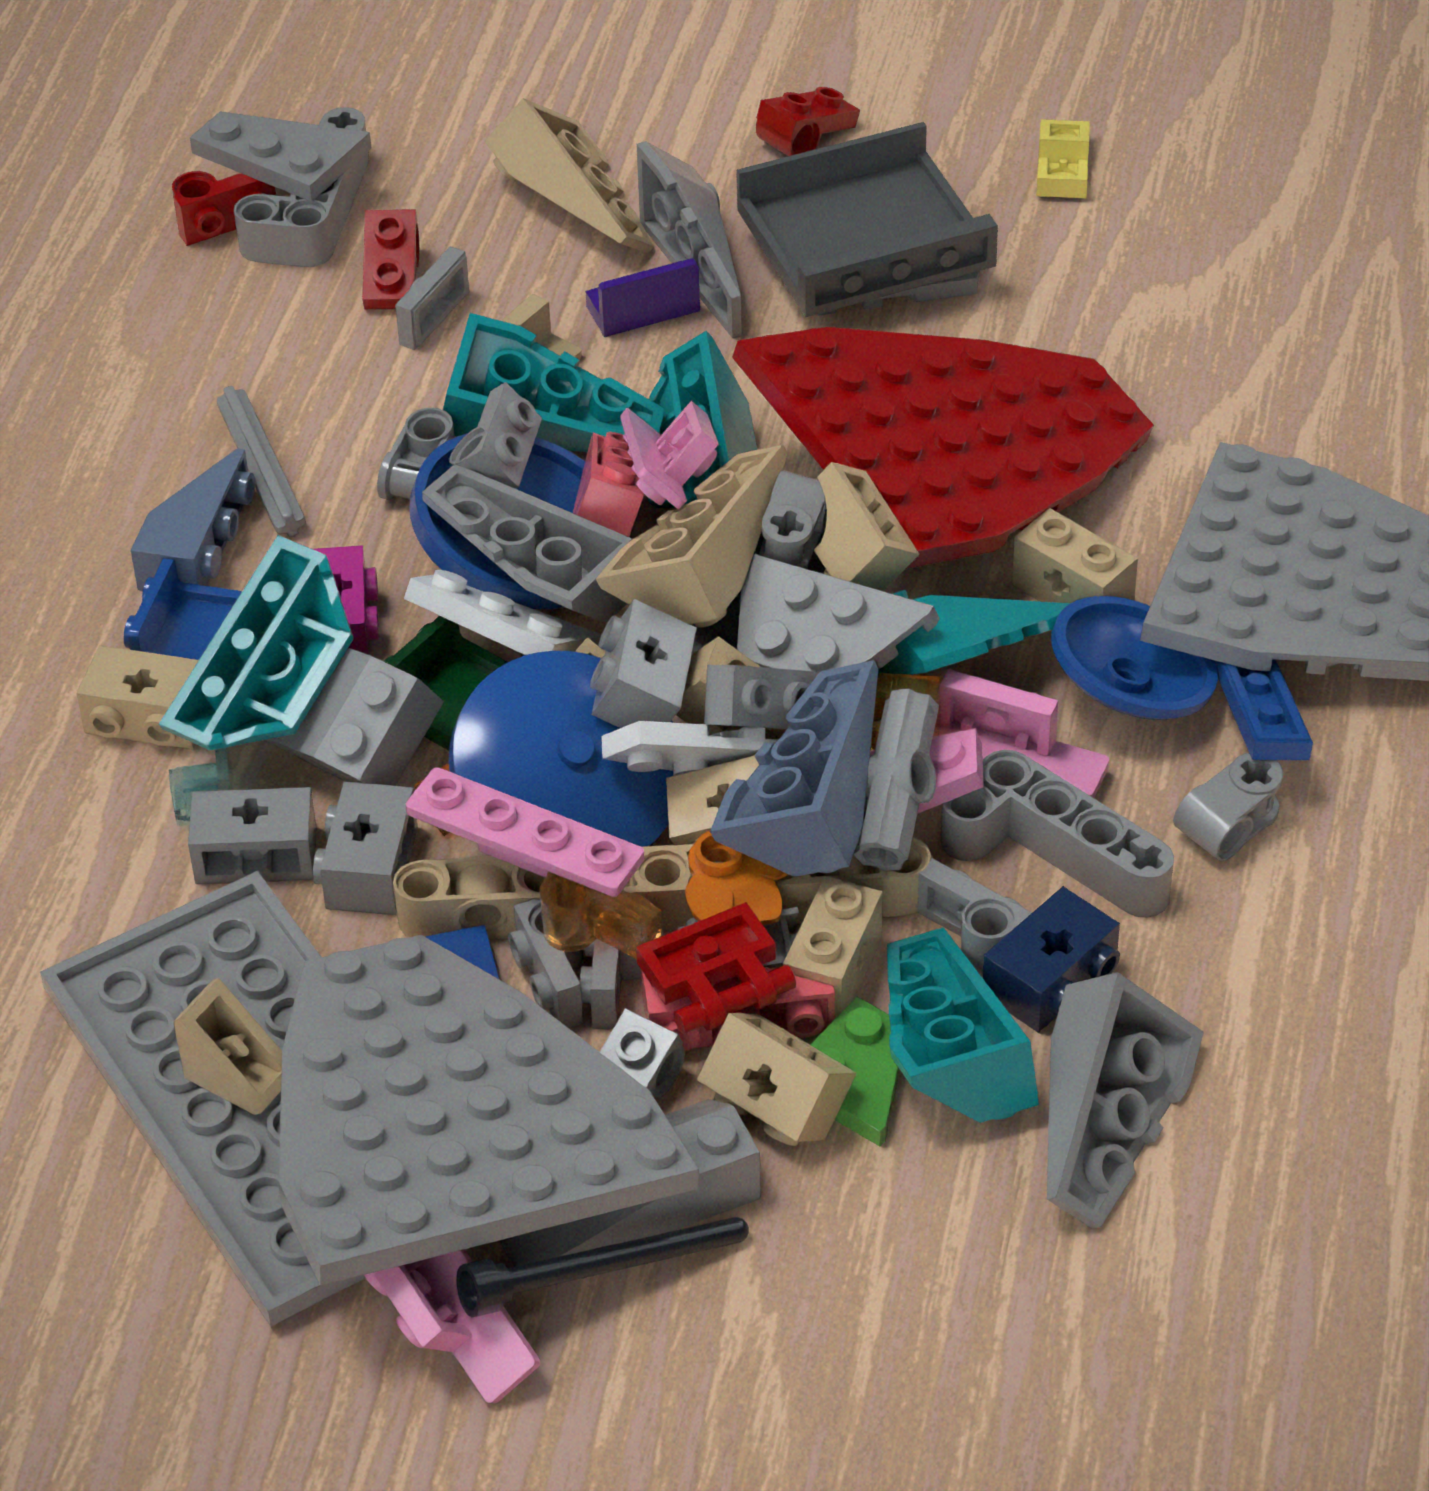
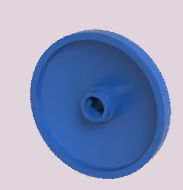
(549, 475)
(536, 740)

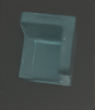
(199, 778)

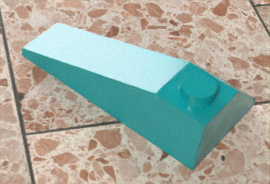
(560, 391)
(969, 629)
(955, 1032)

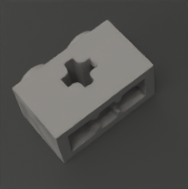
(642, 666)
(252, 832)
(365, 847)

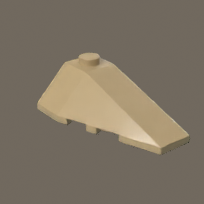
(566, 167)
(703, 547)

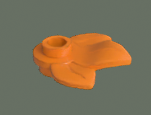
(731, 883)

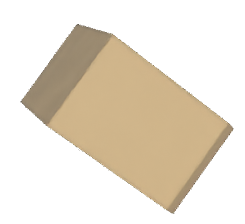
(228, 1050)

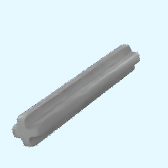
(261, 461)

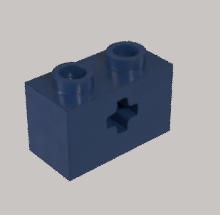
(1049, 949)

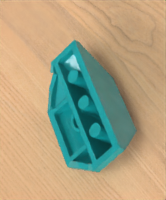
(702, 376)
(266, 654)

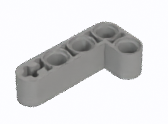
(294, 228)
(1062, 828)

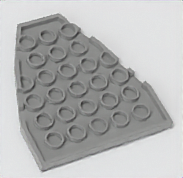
(1296, 570)
(450, 1114)

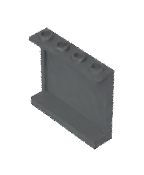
(862, 220)

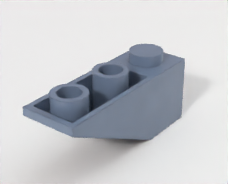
(195, 523)

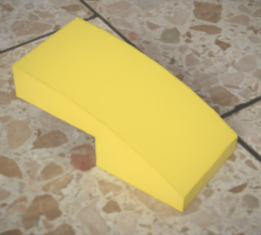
(1063, 158)

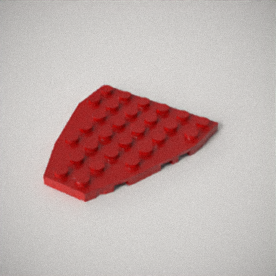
(949, 428)

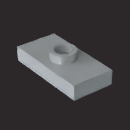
(432, 298)

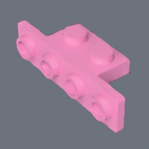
(670, 458)
(1017, 722)
(525, 832)
(433, 1318)

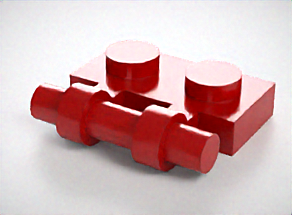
(707, 954)

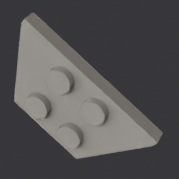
(820, 621)

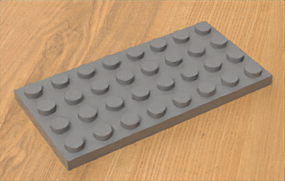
(220, 1156)

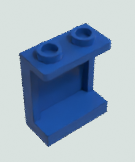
(177, 615)

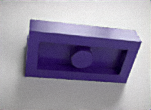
(645, 297)

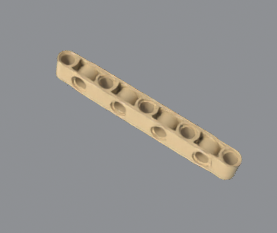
(483, 889)

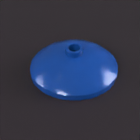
(1105, 659)

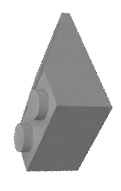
(364, 722)

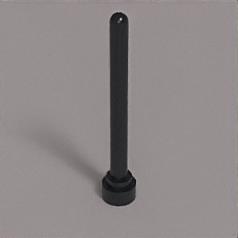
(487, 1285)

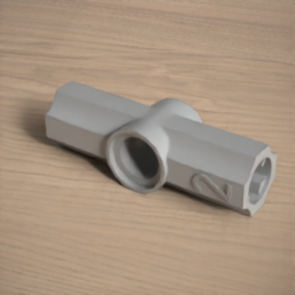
(898, 779)

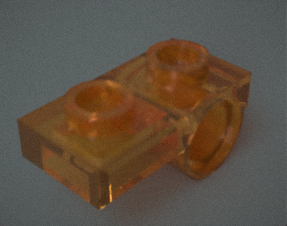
(579, 915)

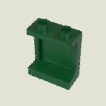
(448, 668)

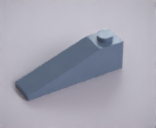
(810, 786)

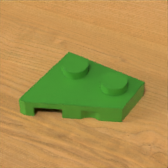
(861, 1043)

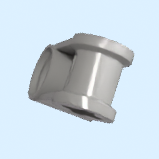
(419, 437)
(793, 519)
(1231, 806)

